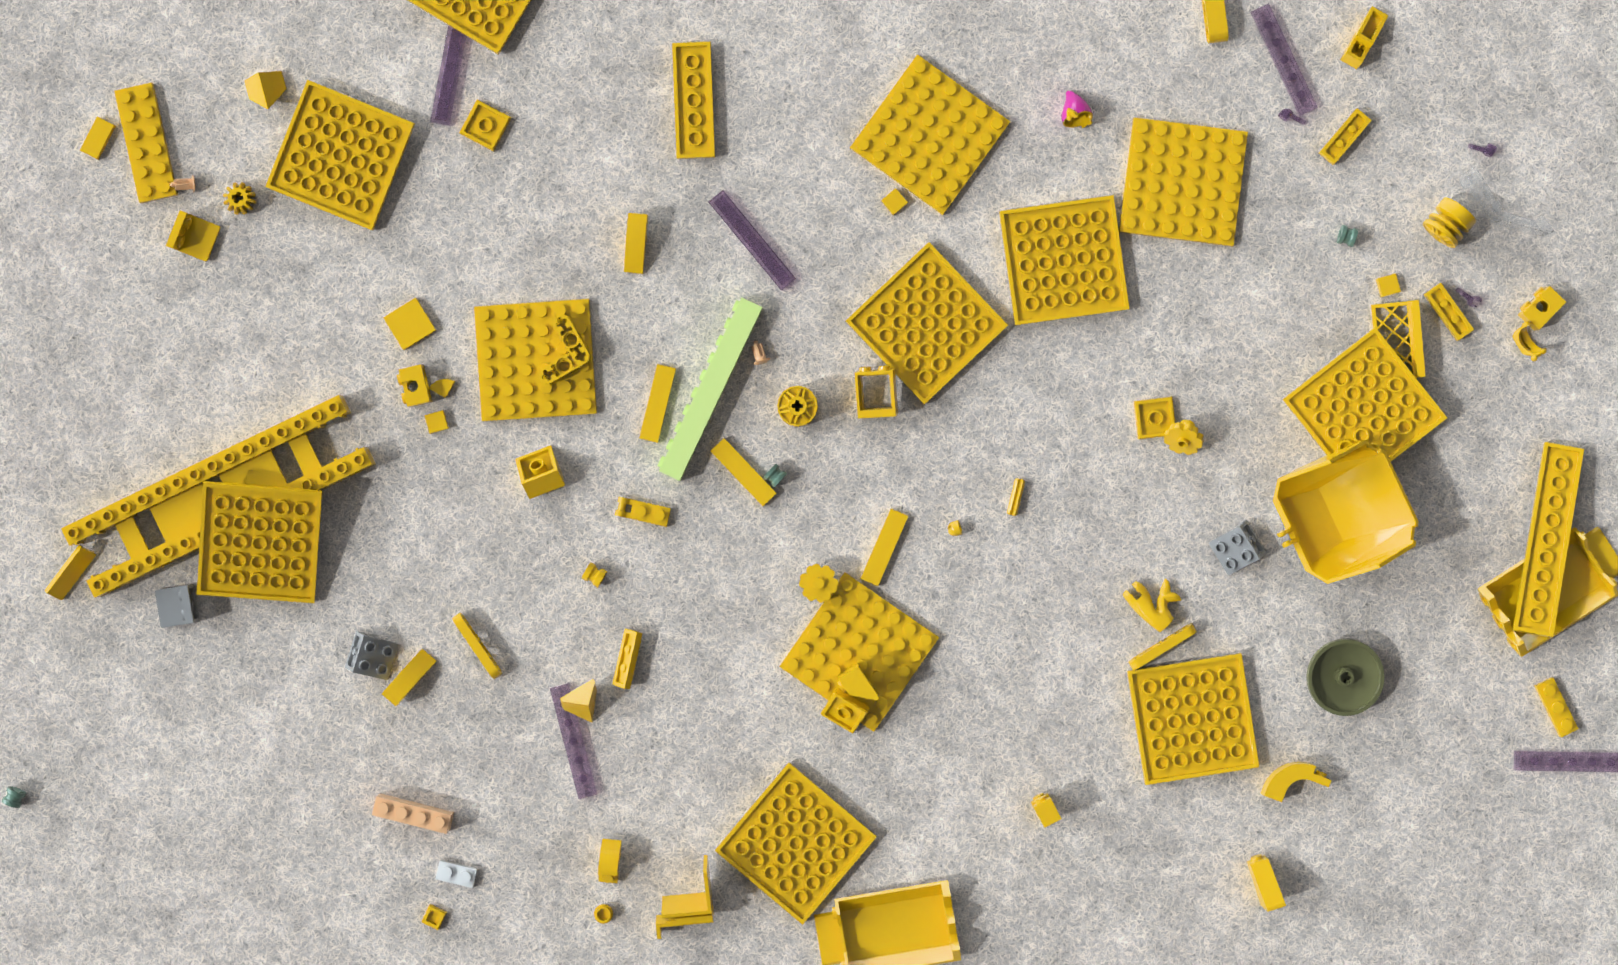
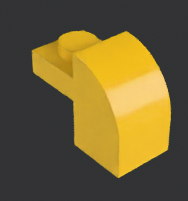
(609, 861)

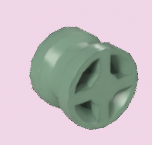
(1347, 235)
(775, 475)
(14, 797)

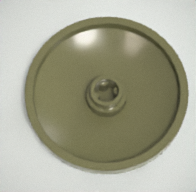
(1345, 677)

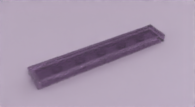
(1284, 59)
(448, 77)
(752, 240)
(574, 745)
(1566, 761)

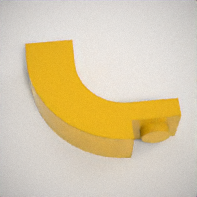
(1285, 775)

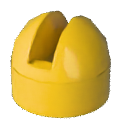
(954, 528)

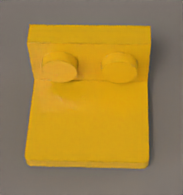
(193, 236)

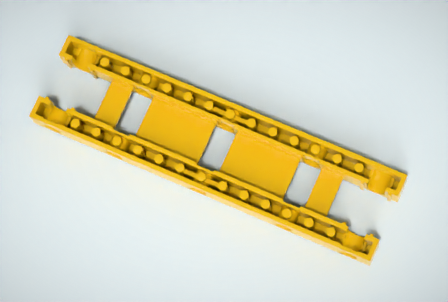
(178, 498)

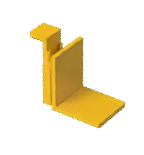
(687, 908)

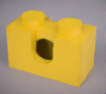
(1551, 304)
(422, 394)
(1045, 809)

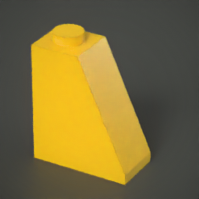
(1265, 883)

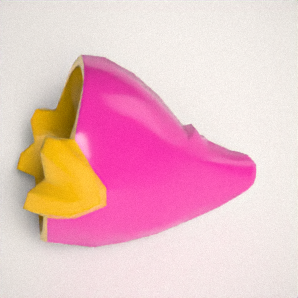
(1076, 111)

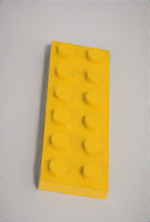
(693, 100)
(146, 142)

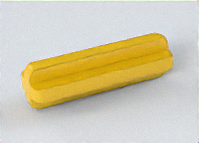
(1016, 496)

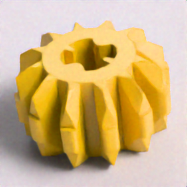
(241, 205)

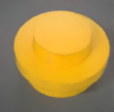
(603, 913)

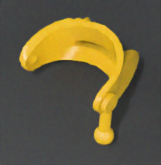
(1525, 343)

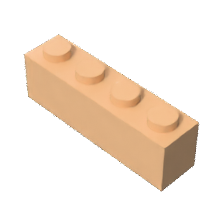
(413, 813)

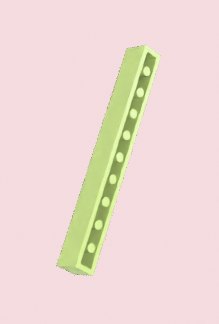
(710, 389)

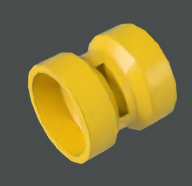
(594, 575)

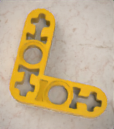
(570, 357)

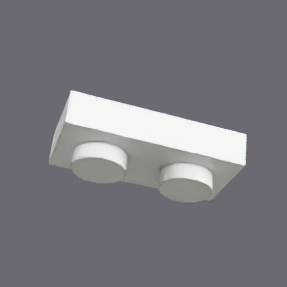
(456, 873)

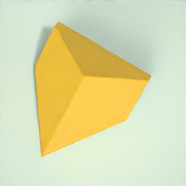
(265, 87)
(581, 701)

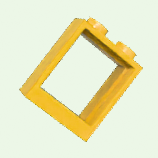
(880, 411)

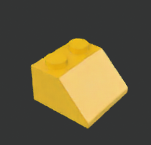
(539, 472)
(856, 683)

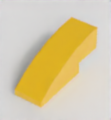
(1364, 37)
(635, 243)
(409, 677)

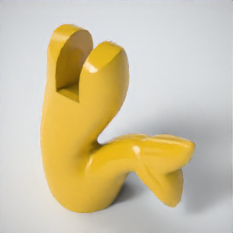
(1159, 617)

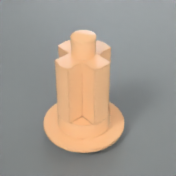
(184, 184)
(759, 353)

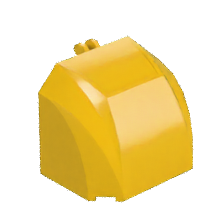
(1346, 513)

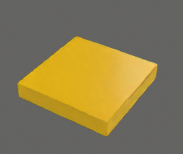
(485, 125)
(409, 323)
(1153, 417)
(845, 710)

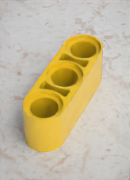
(1215, 21)

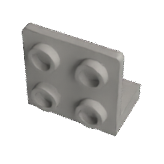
(1237, 548)
(177, 606)
(371, 656)

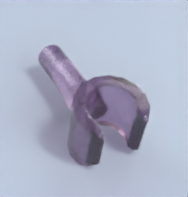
(1285, 114)
(1487, 151)
(1469, 298)

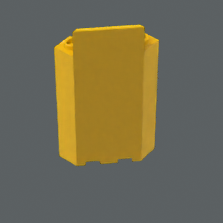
(1585, 588)
(891, 928)

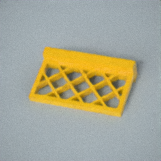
(1414, 334)

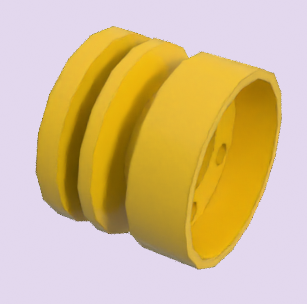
(1450, 220)
(804, 415)

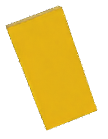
(97, 138)

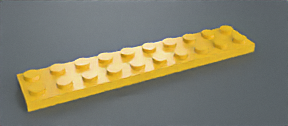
(1548, 539)

